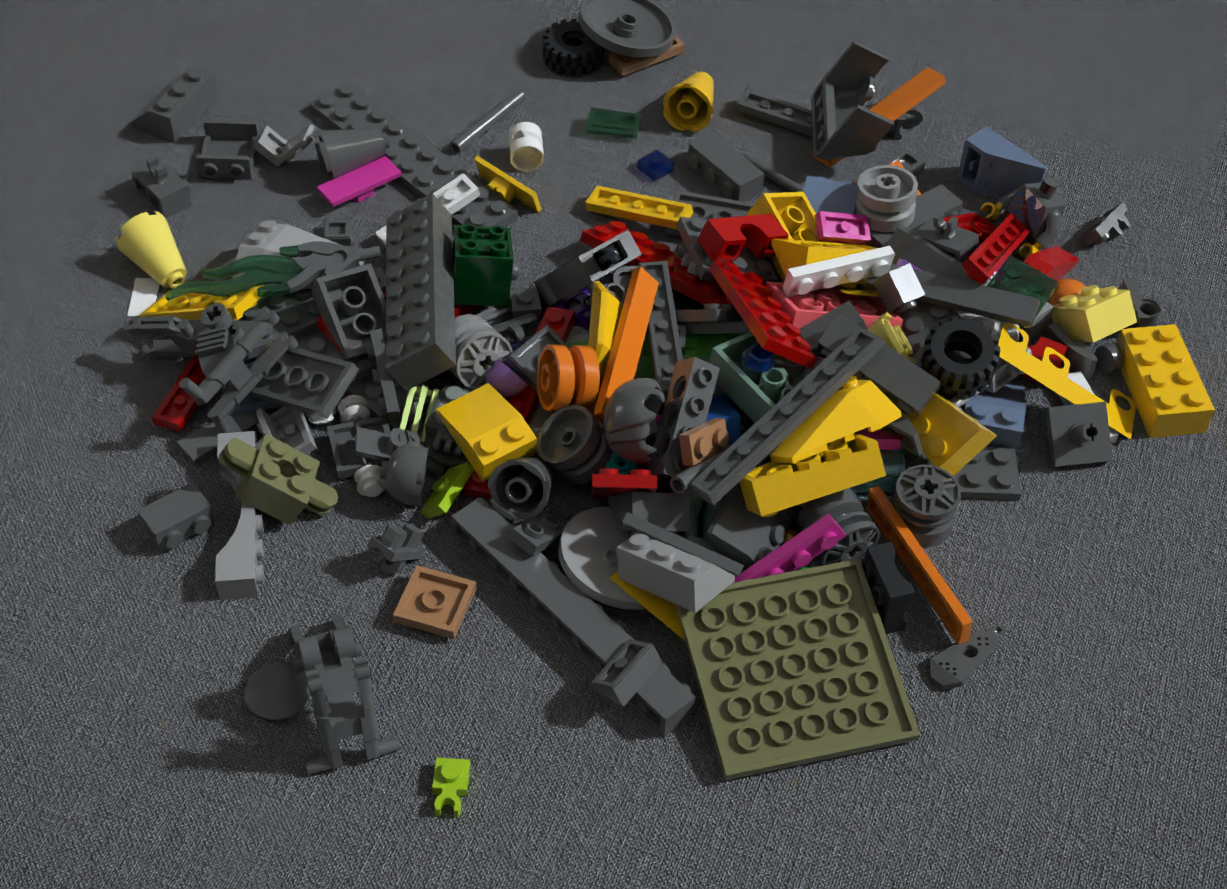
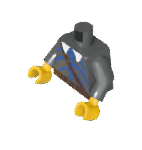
(1036, 208)

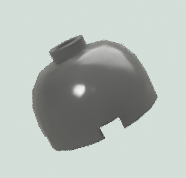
(406, 473)

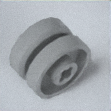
(886, 197)

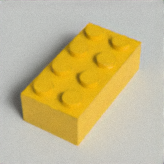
(1164, 381)

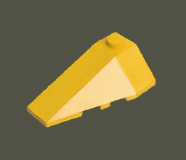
(848, 410)

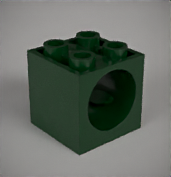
(482, 265)

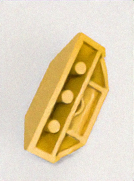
(603, 324)

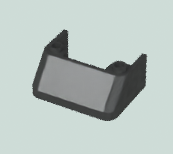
(838, 117)

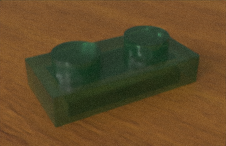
(613, 122)

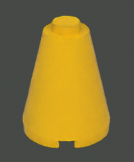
(690, 103)

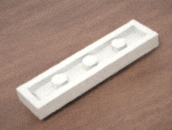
(452, 196)
(838, 271)

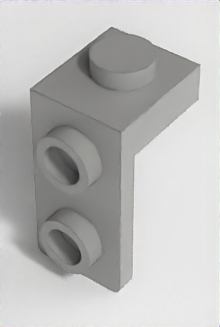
(277, 148)

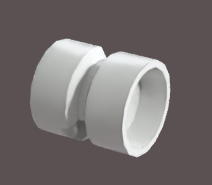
(526, 146)

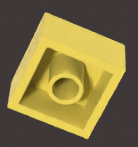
(1094, 313)

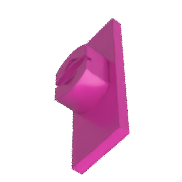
(359, 182)

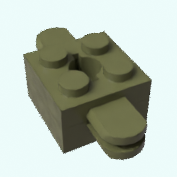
(277, 478)

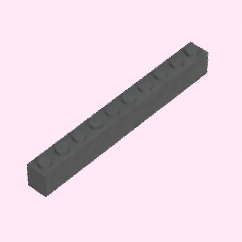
(567, 611)

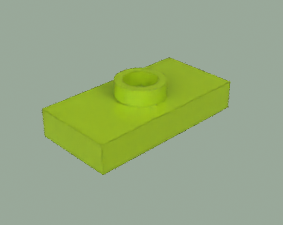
(446, 490)

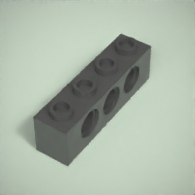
(684, 409)

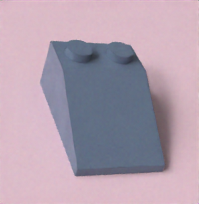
(1000, 413)

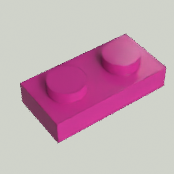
(842, 228)

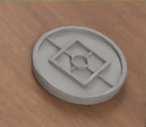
(590, 556)

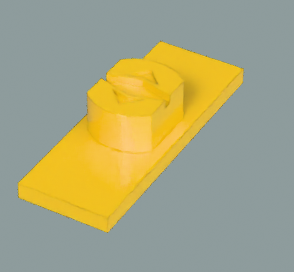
(506, 186)

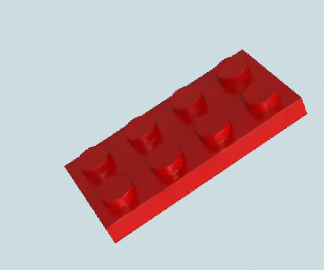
(610, 483)

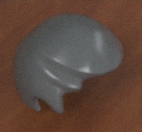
(631, 418)

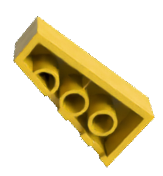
(949, 434)
(785, 485)

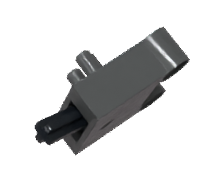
(588, 268)

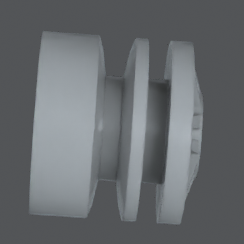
(477, 350)

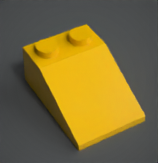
(487, 429)

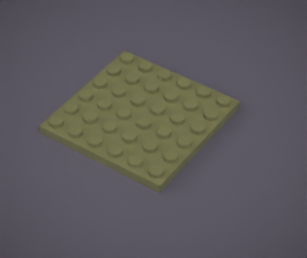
(796, 670)

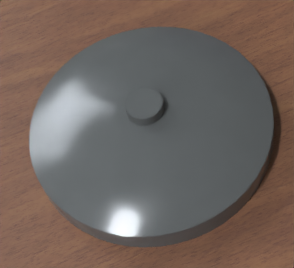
(628, 26)

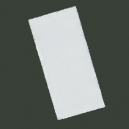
(143, 295)

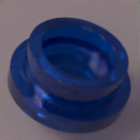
(758, 359)

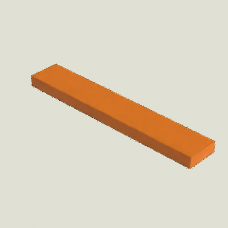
(903, 99)
(628, 336)
(919, 566)

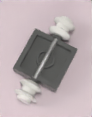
(342, 441)

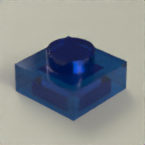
(655, 165)

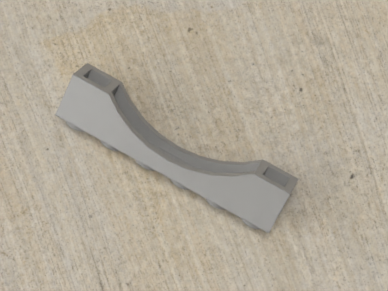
(237, 562)

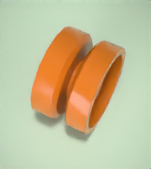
(567, 377)

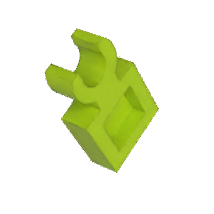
(449, 782)

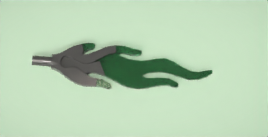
(287, 272)

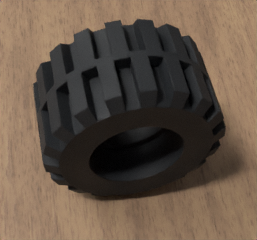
(967, 338)

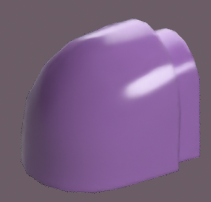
(504, 380)

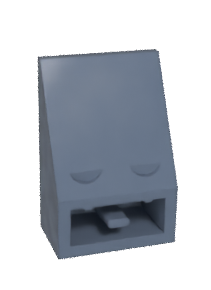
(996, 166)

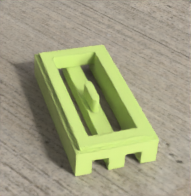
(423, 392)

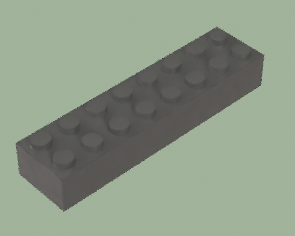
(419, 292)

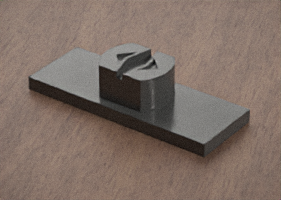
(381, 445)

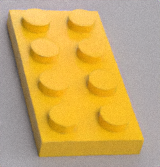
(193, 304)

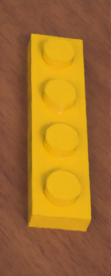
(637, 207)

